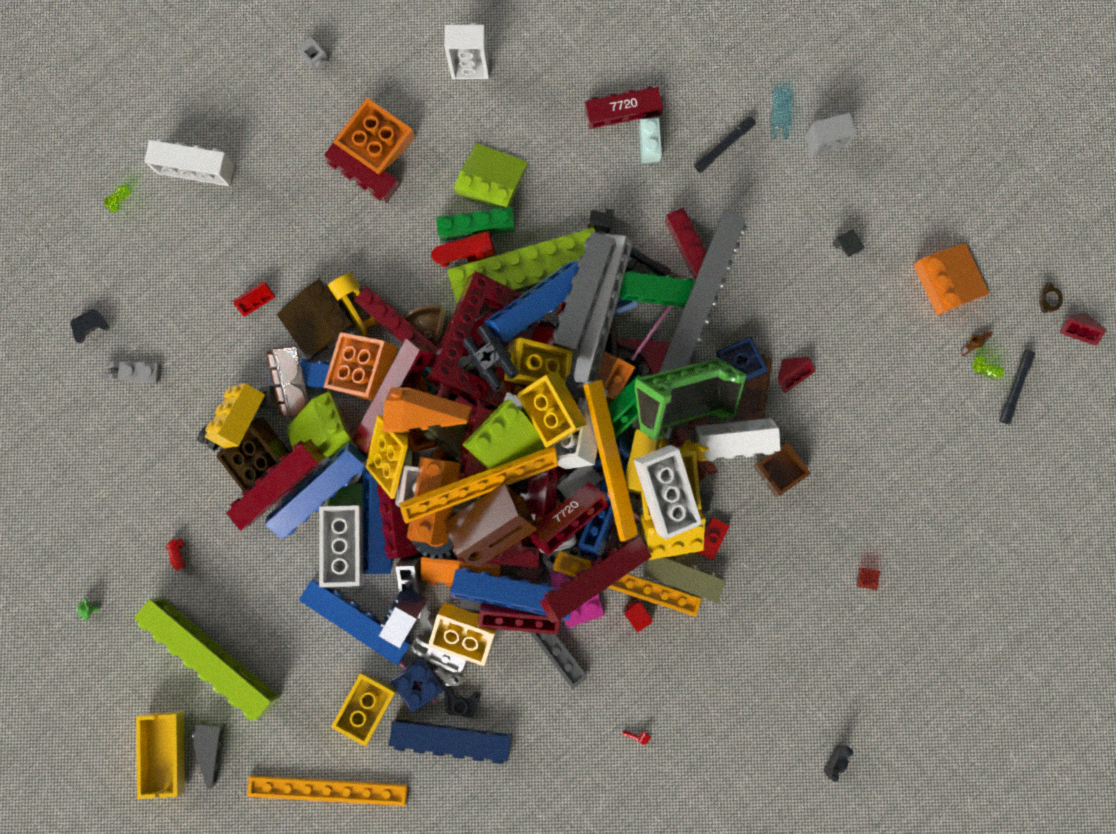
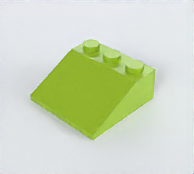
(490, 177)
(322, 424)
(504, 437)

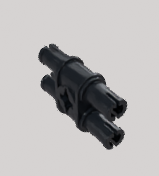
(488, 364)

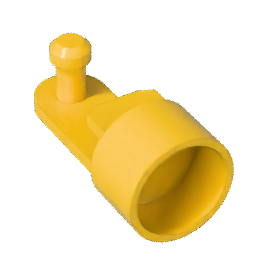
(343, 288)

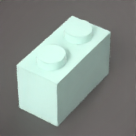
(650, 140)

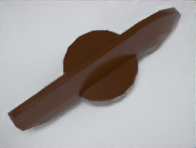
(976, 342)

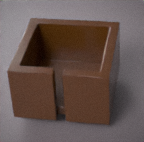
(782, 469)

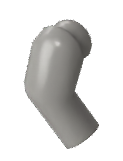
(446, 678)

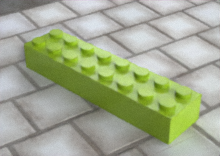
(525, 266)
(206, 658)

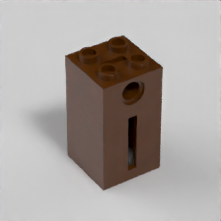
(490, 525)

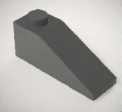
(409, 574)
(208, 748)

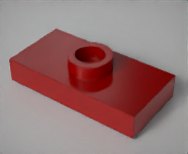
(254, 298)
(713, 538)

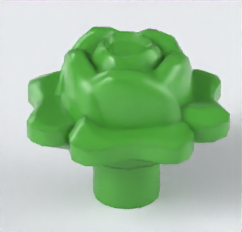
(85, 609)

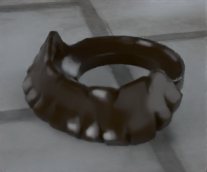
(1044, 305)

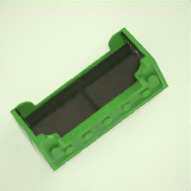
(687, 395)

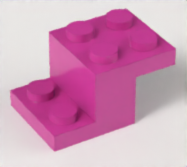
(588, 611)

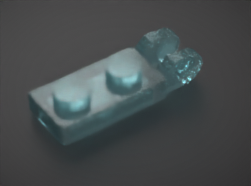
(781, 111)

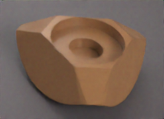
(427, 321)

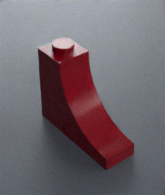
(652, 353)

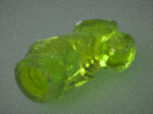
(117, 195)
(988, 370)

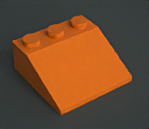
(374, 136)
(950, 278)
(359, 365)

